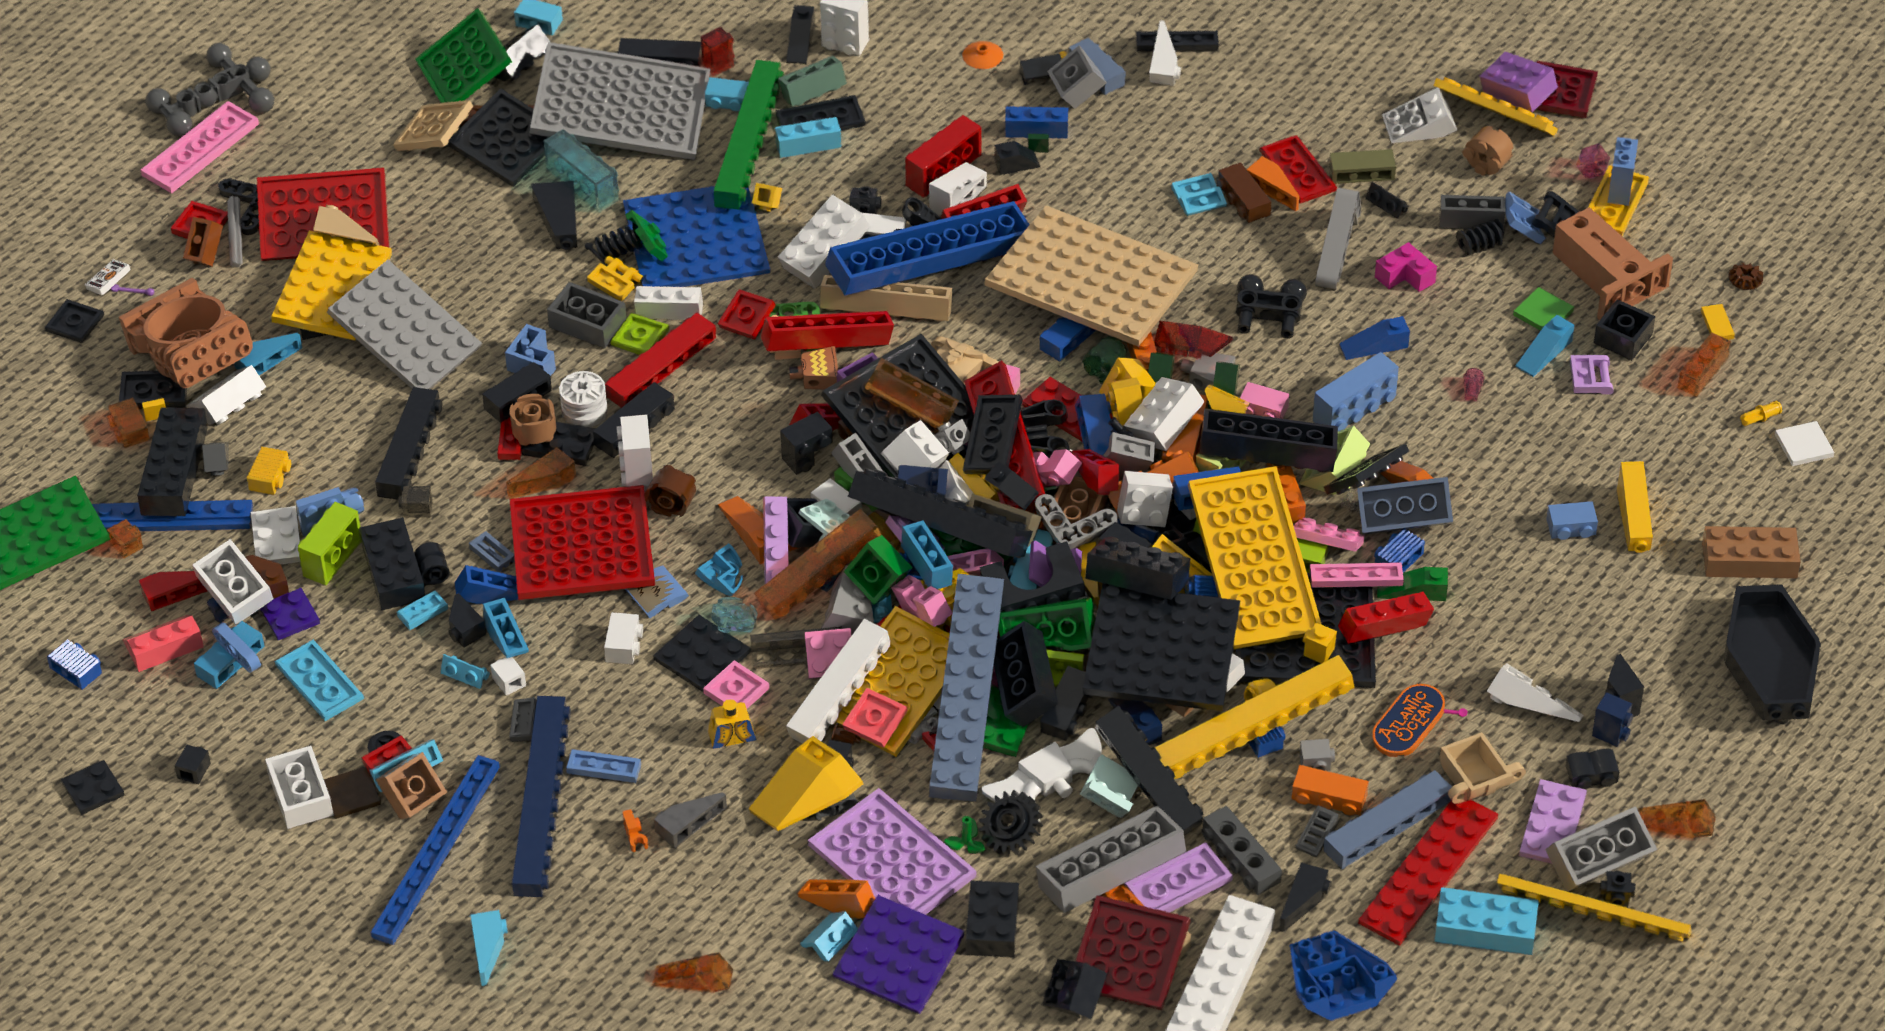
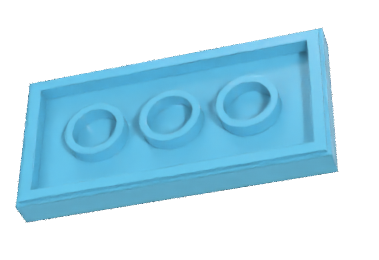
(319, 680)

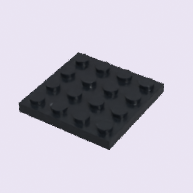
(500, 138)

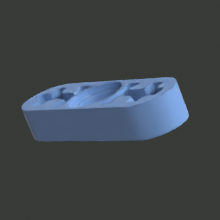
(236, 647)

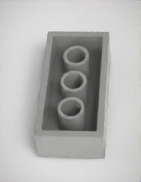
(1601, 849)

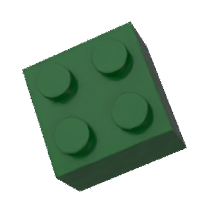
(877, 569)

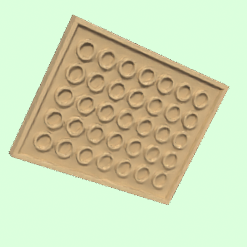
(1091, 275)

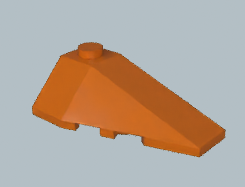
(748, 524)

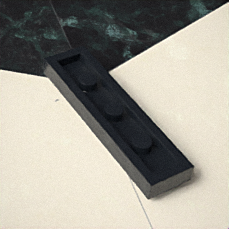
(1180, 40)

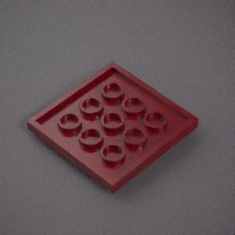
(1135, 949)

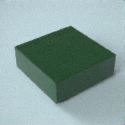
(1038, 143)

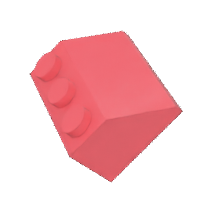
(164, 642)

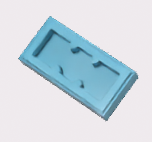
(422, 610)

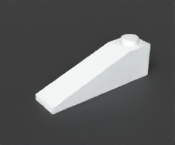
(1516, 690)

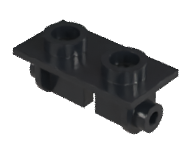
(1385, 200)

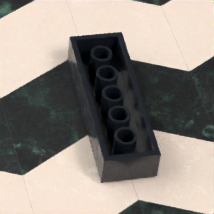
(1268, 440)
(172, 462)

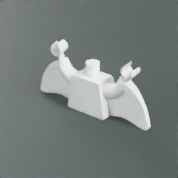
(1050, 769)

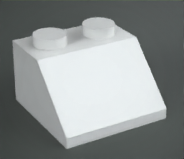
(915, 448)

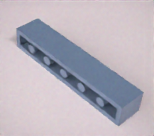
(1387, 819)

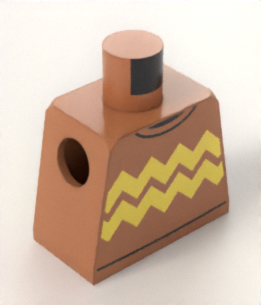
(817, 368)

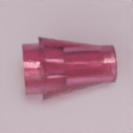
(1473, 383)

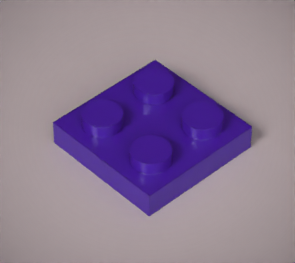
(290, 614)

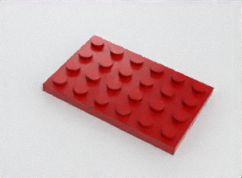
(291, 205)

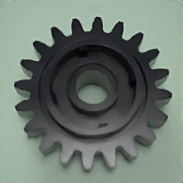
(1006, 838)

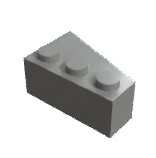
(847, 605)

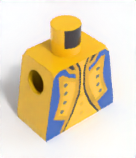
(730, 725)

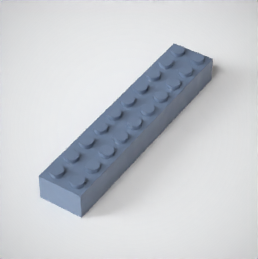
(966, 688)

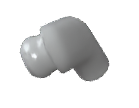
(926, 725)

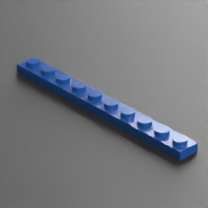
(435, 850)

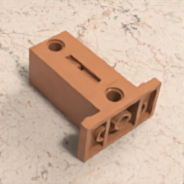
(1608, 261)

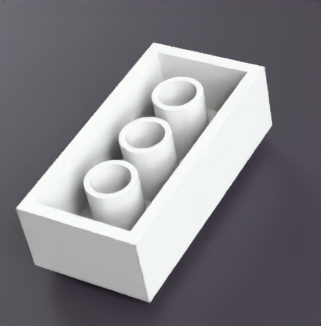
(830, 226)

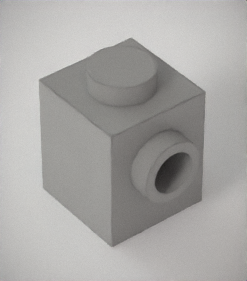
(1317, 754)

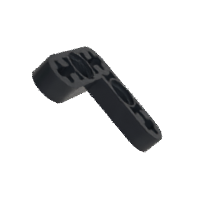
(226, 191)

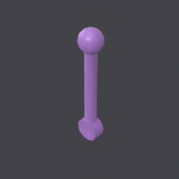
(149, 291)

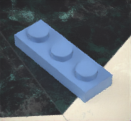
(603, 766)

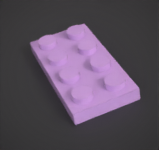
(1552, 818)
(1180, 880)

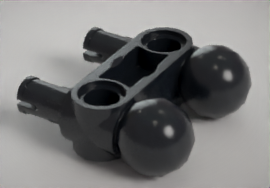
(1269, 305)

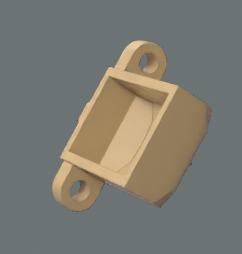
(962, 357)
(1476, 768)

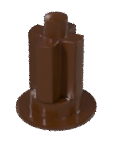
(843, 735)

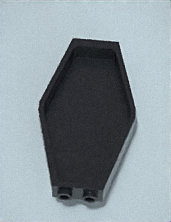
(1772, 652)

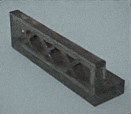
(778, 643)

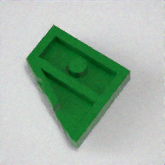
(649, 235)

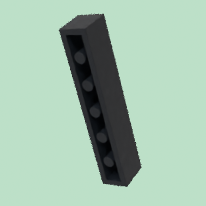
(408, 442)
(1147, 770)

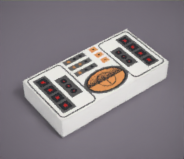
(107, 277)

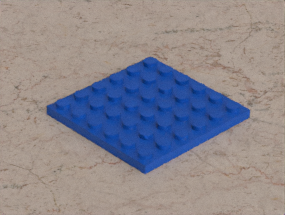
(700, 239)

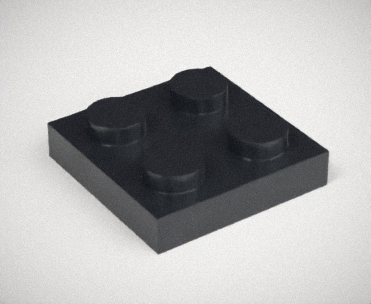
(92, 787)

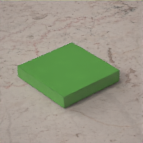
(1541, 308)

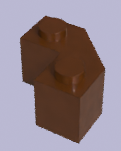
(271, 573)

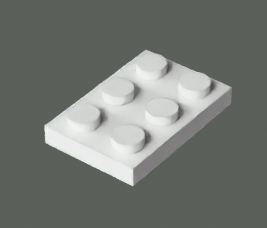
(276, 534)

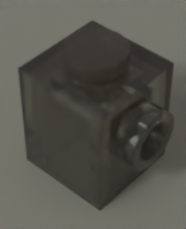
(416, 501)

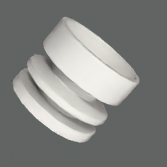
(583, 399)

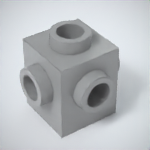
(953, 436)

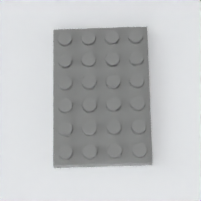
(404, 327)

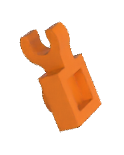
(633, 827)

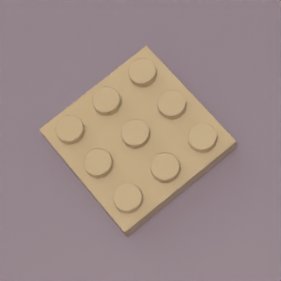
(433, 125)

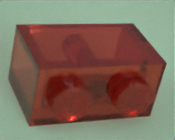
(717, 51)

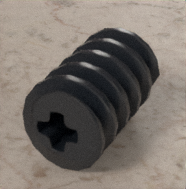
(1480, 236)
(619, 243)

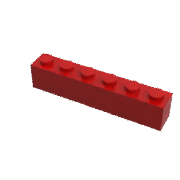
(827, 330)
(661, 359)

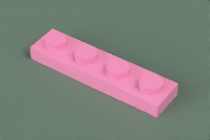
(1356, 575)

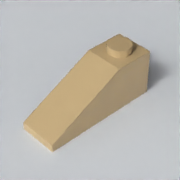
(337, 224)

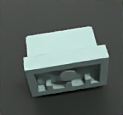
(824, 516)
(1110, 787)

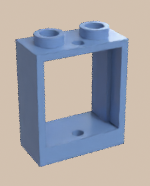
(1622, 171)

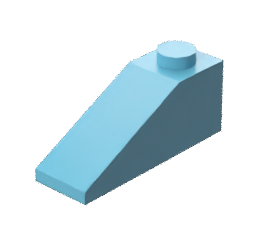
(488, 939)

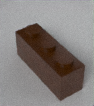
(1244, 192)

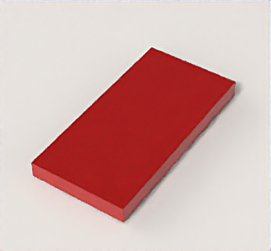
(1300, 168)

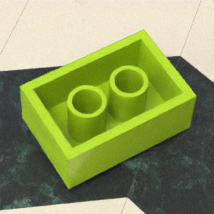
(329, 543)

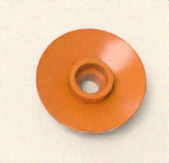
(982, 55)

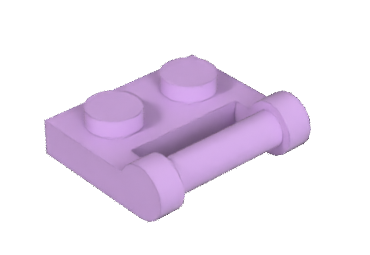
(1584, 375)

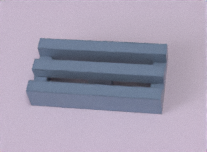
(491, 560)

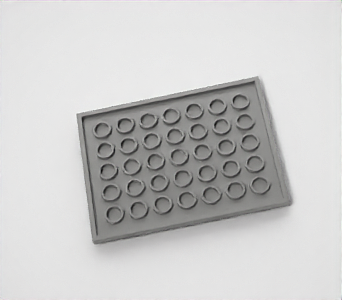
(620, 100)

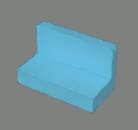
(831, 935)

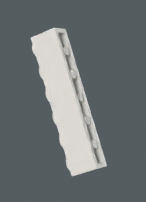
(839, 682)

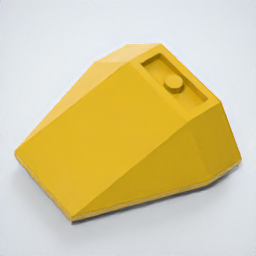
(805, 784)

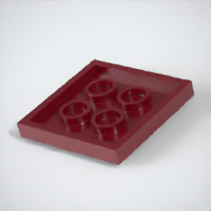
(1573, 90)

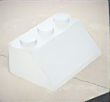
(229, 395)

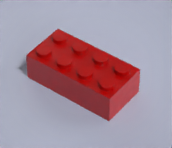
(942, 153)

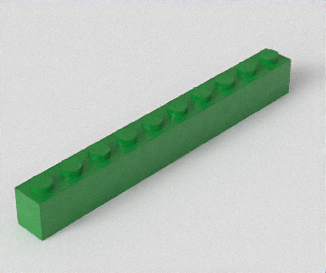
(748, 135)

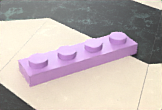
(775, 536)

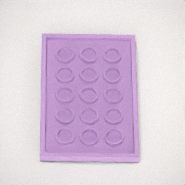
(893, 853)

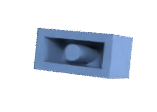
(1572, 520)

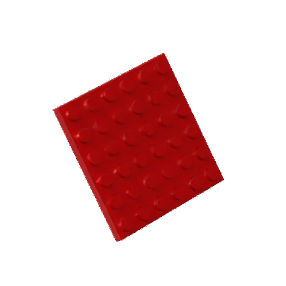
(581, 542)

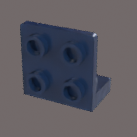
(932, 478)

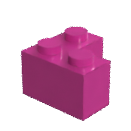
(1408, 265)

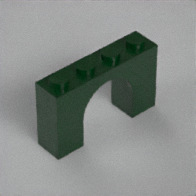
(1225, 373)

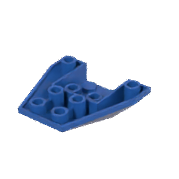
(1338, 975)

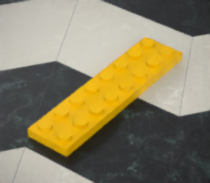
(1603, 910)

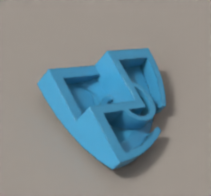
(725, 564)

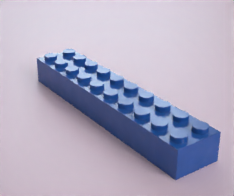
(925, 248)

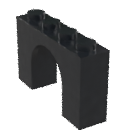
(1063, 586)

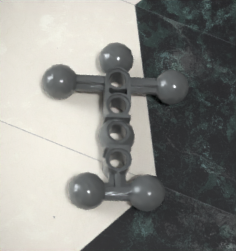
(222, 86)

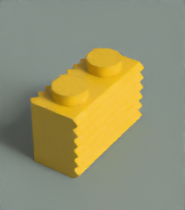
(268, 470)

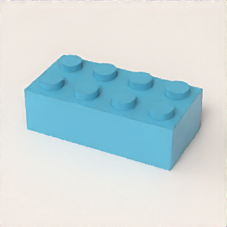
(1486, 921)

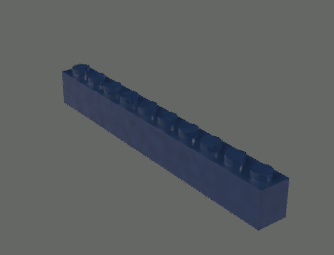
(539, 797)

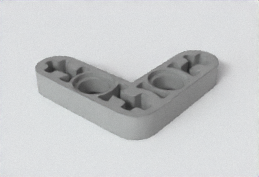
(1067, 529)

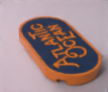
(1408, 720)

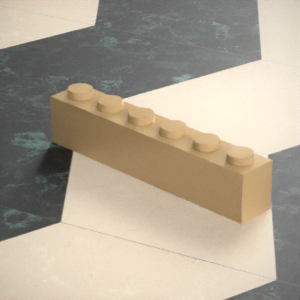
(896, 298)

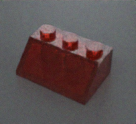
(1189, 339)

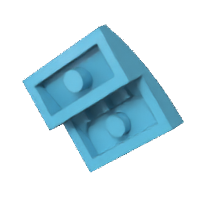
(1198, 194)

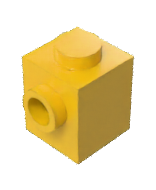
(766, 196)
(1319, 642)

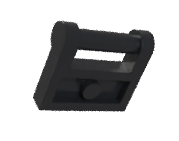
(1562, 212)

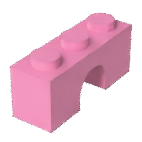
(1058, 468)
(925, 604)

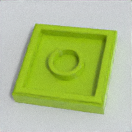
(639, 334)

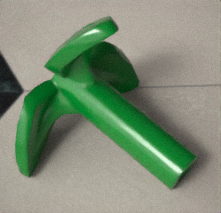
(968, 831)

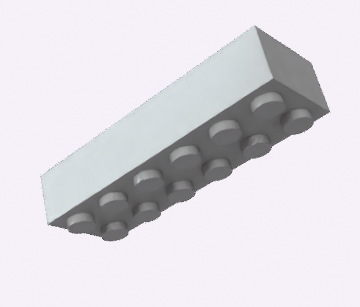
(1110, 859)

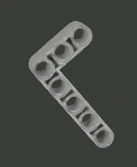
(1343, 216)

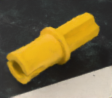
(1761, 413)

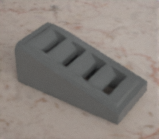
(1323, 818)

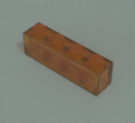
(911, 394)

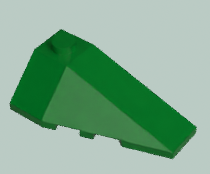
(1062, 623)

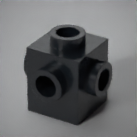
(865, 200)
(1617, 888)

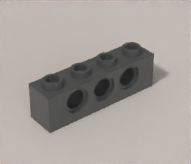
(1241, 850)

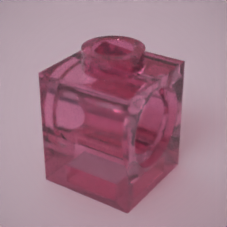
(1593, 161)

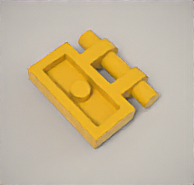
(613, 283)

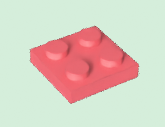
(875, 717)

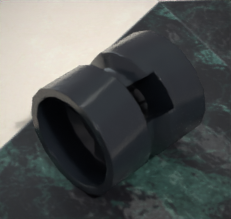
(432, 563)

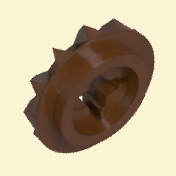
(1746, 282)

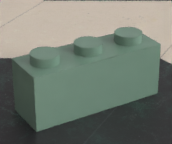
(812, 81)

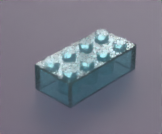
(575, 162)

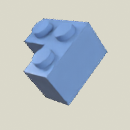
(528, 348)

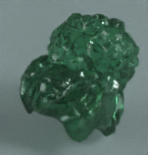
(1102, 357)

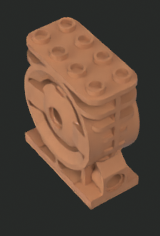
(186, 334)

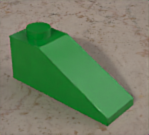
(1430, 580)

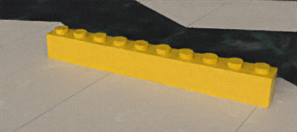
(1256, 716)

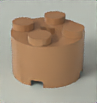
(1488, 150)
(533, 419)

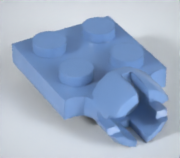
(312, 508)

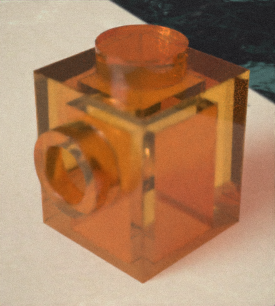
(125, 538)

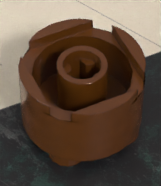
(670, 491)

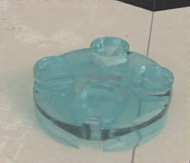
(733, 615)

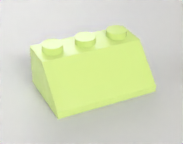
(1350, 453)

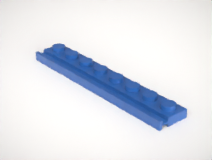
(199, 516)

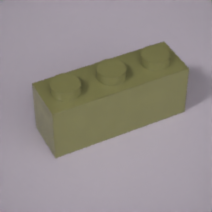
(1362, 166)

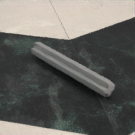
(234, 229)

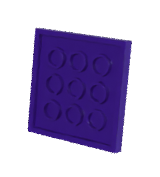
(898, 954)

